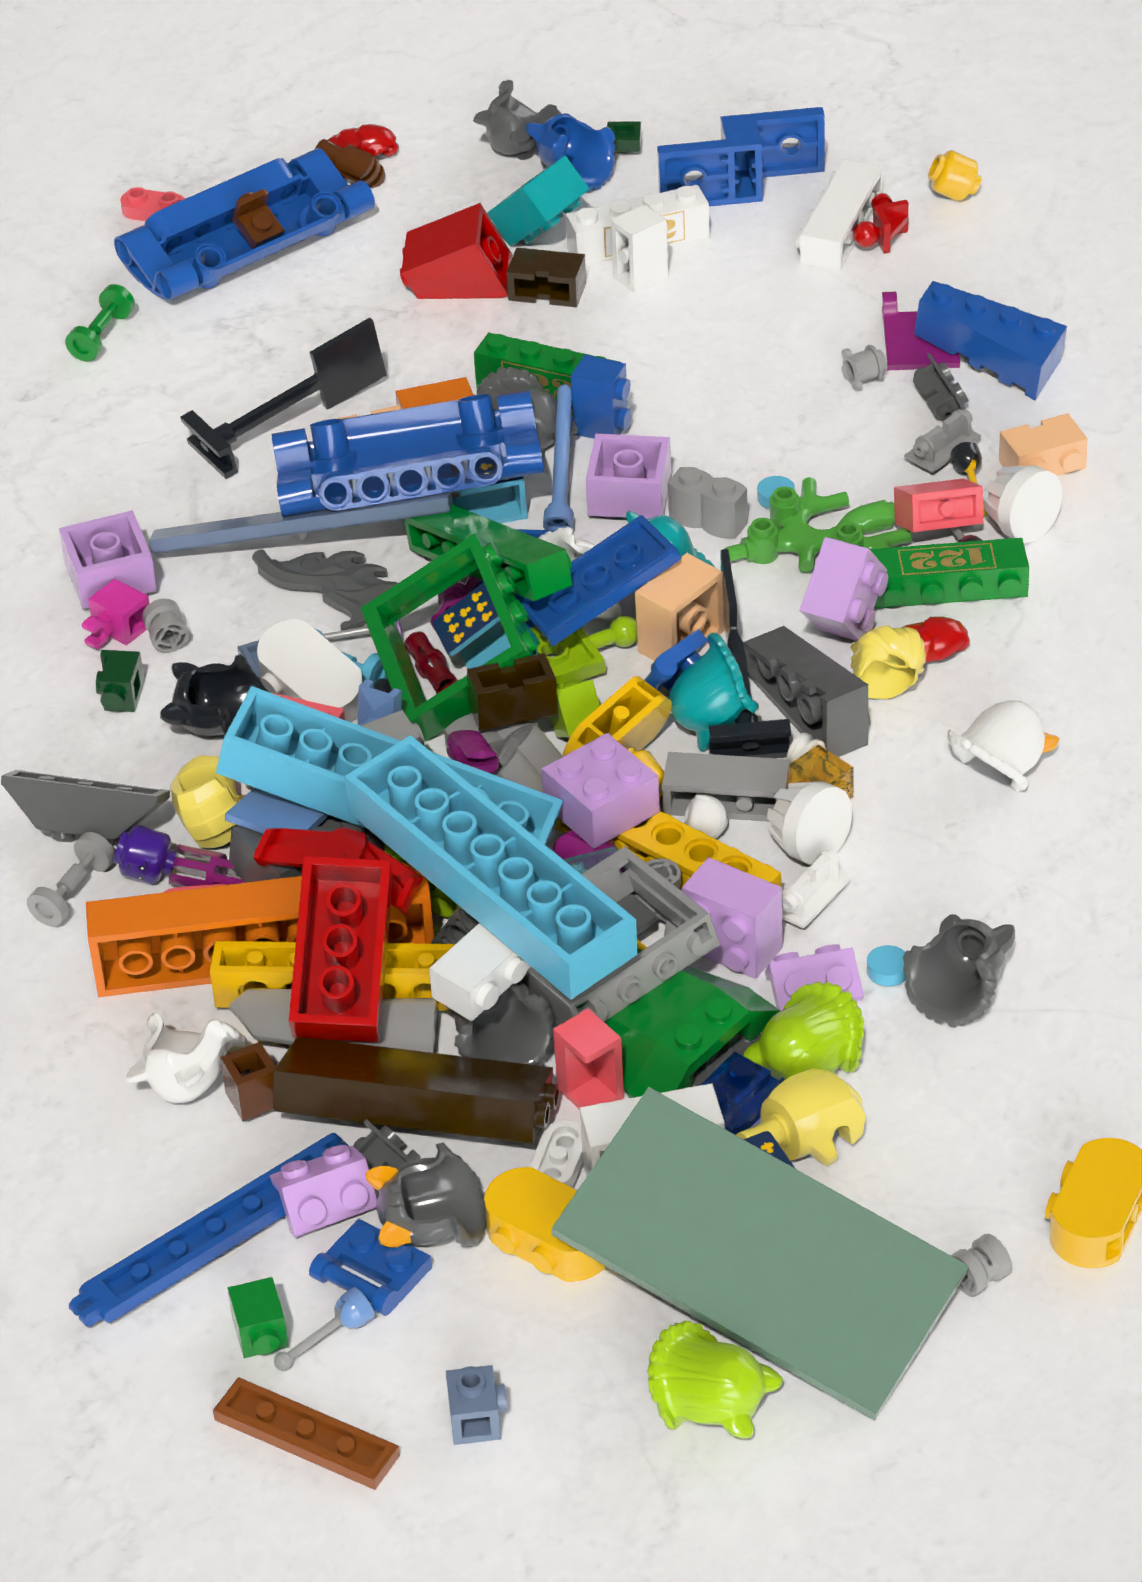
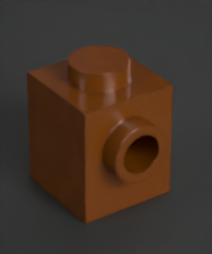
(249, 1080)

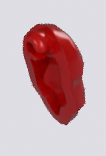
(370, 138)
(941, 637)

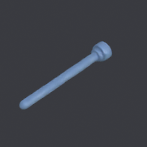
(558, 512)

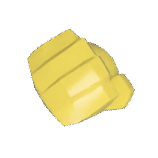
(203, 799)
(808, 1111)

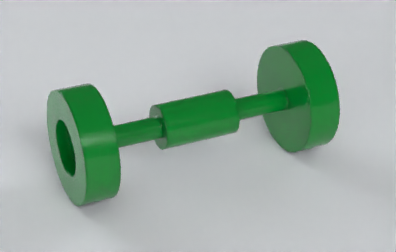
(115, 303)

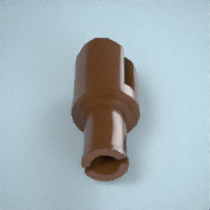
(354, 163)

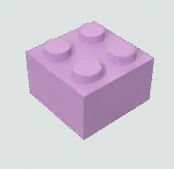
(628, 475)
(107, 551)
(844, 589)
(602, 790)
(744, 915)

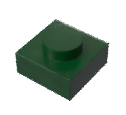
(627, 136)

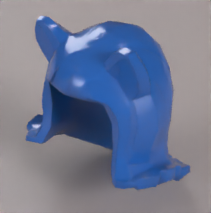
(586, 148)

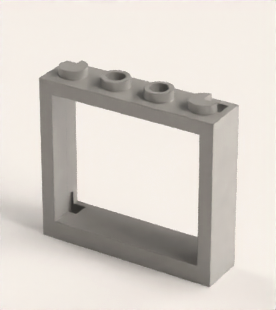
(653, 965)

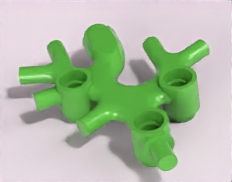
(790, 532)

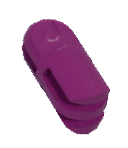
(473, 750)
(214, 872)

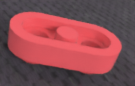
(142, 203)

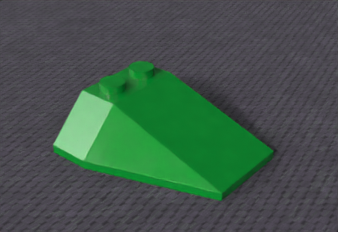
(682, 1026)

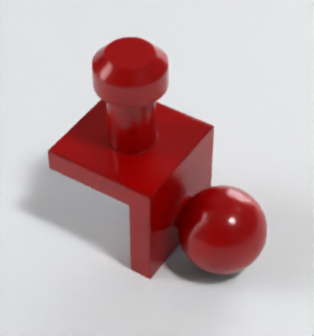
(888, 220)

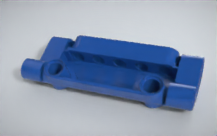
(199, 243)
(405, 453)

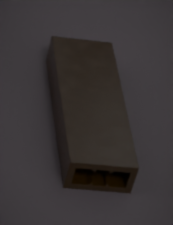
(415, 1089)

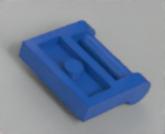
(675, 660)
(393, 1267)

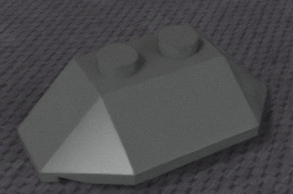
(81, 805)

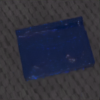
(741, 1090)

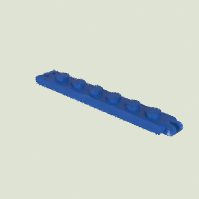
(187, 1246)

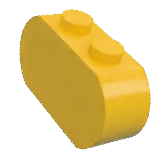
(629, 715)
(1097, 1203)
(520, 1220)

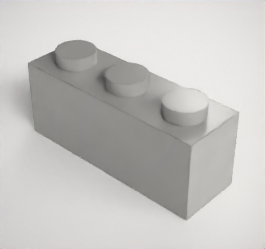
(739, 782)

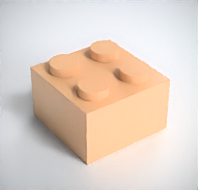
(677, 604)

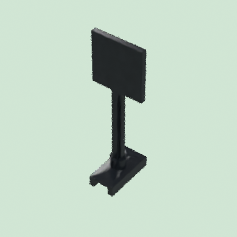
(340, 371)
(748, 734)

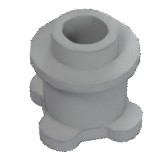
(863, 365)

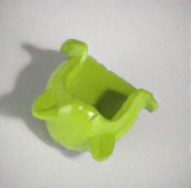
(814, 1030)
(706, 1380)

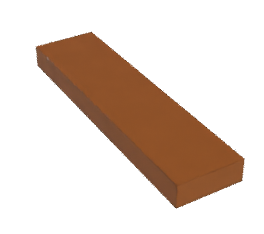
(306, 1433)

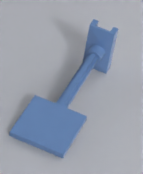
(265, 810)

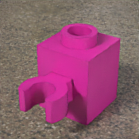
(115, 614)

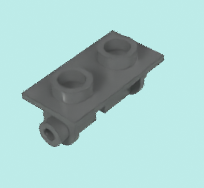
(936, 389)
(382, 1148)

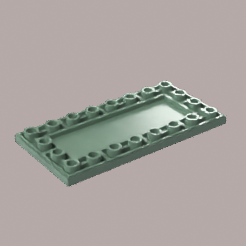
(761, 1252)

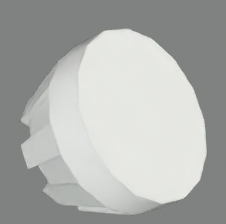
(1024, 501)
(810, 819)

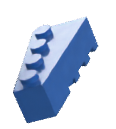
(992, 336)

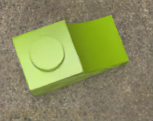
(574, 704)

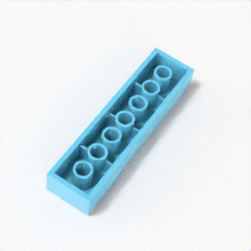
(309, 752)
(491, 867)

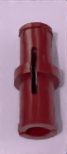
(422, 651)

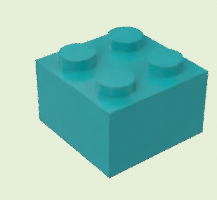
(539, 203)

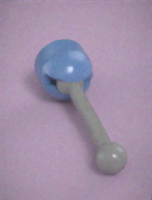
(350, 1310)

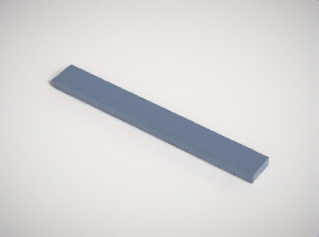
(275, 525)

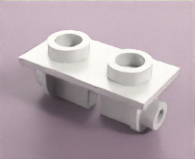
(813, 889)

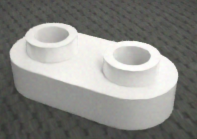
(553, 1157)

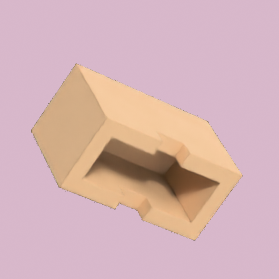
(1053, 446)

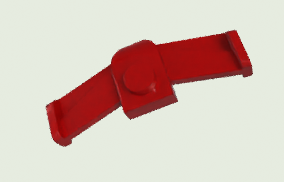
(290, 846)

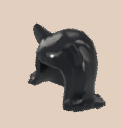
(209, 695)

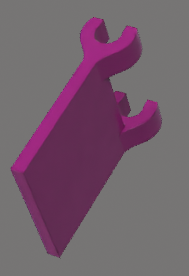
(904, 348)

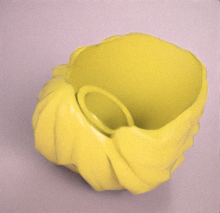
(888, 660)

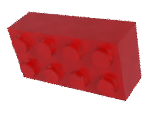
(341, 949)

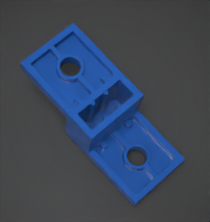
(746, 154)

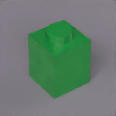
(258, 1317)

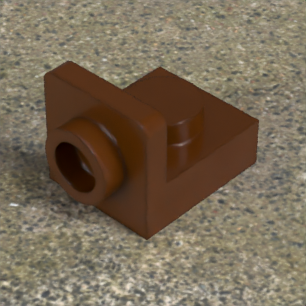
(256, 219)

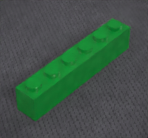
(531, 562)

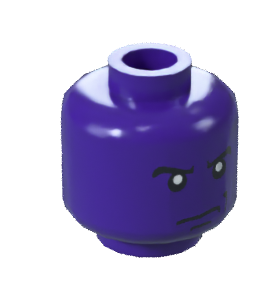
(145, 855)

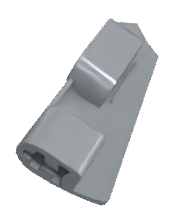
(404, 1021)

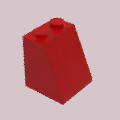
(456, 258)

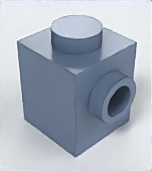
(475, 1404)

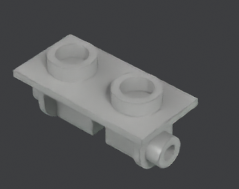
(935, 446)

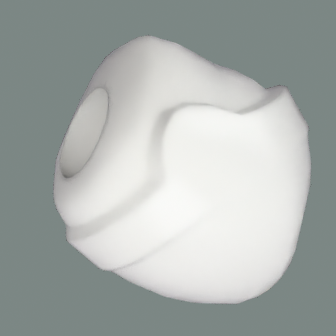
(706, 815)

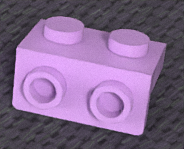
(826, 965)
(324, 1189)

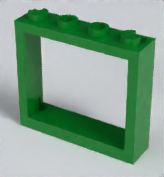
(417, 589)

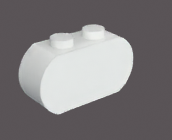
(308, 667)

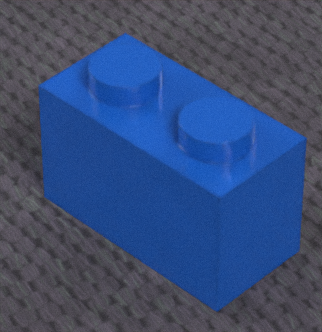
(600, 397)

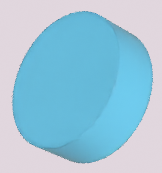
(768, 485)
(886, 965)

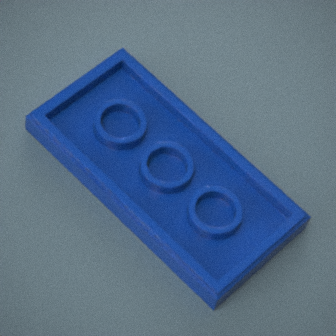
(602, 579)

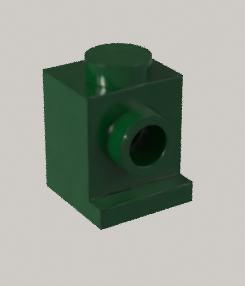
(120, 680)

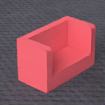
(938, 505)
(588, 1060)

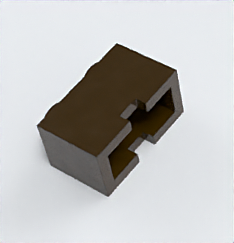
(546, 276)
(512, 692)

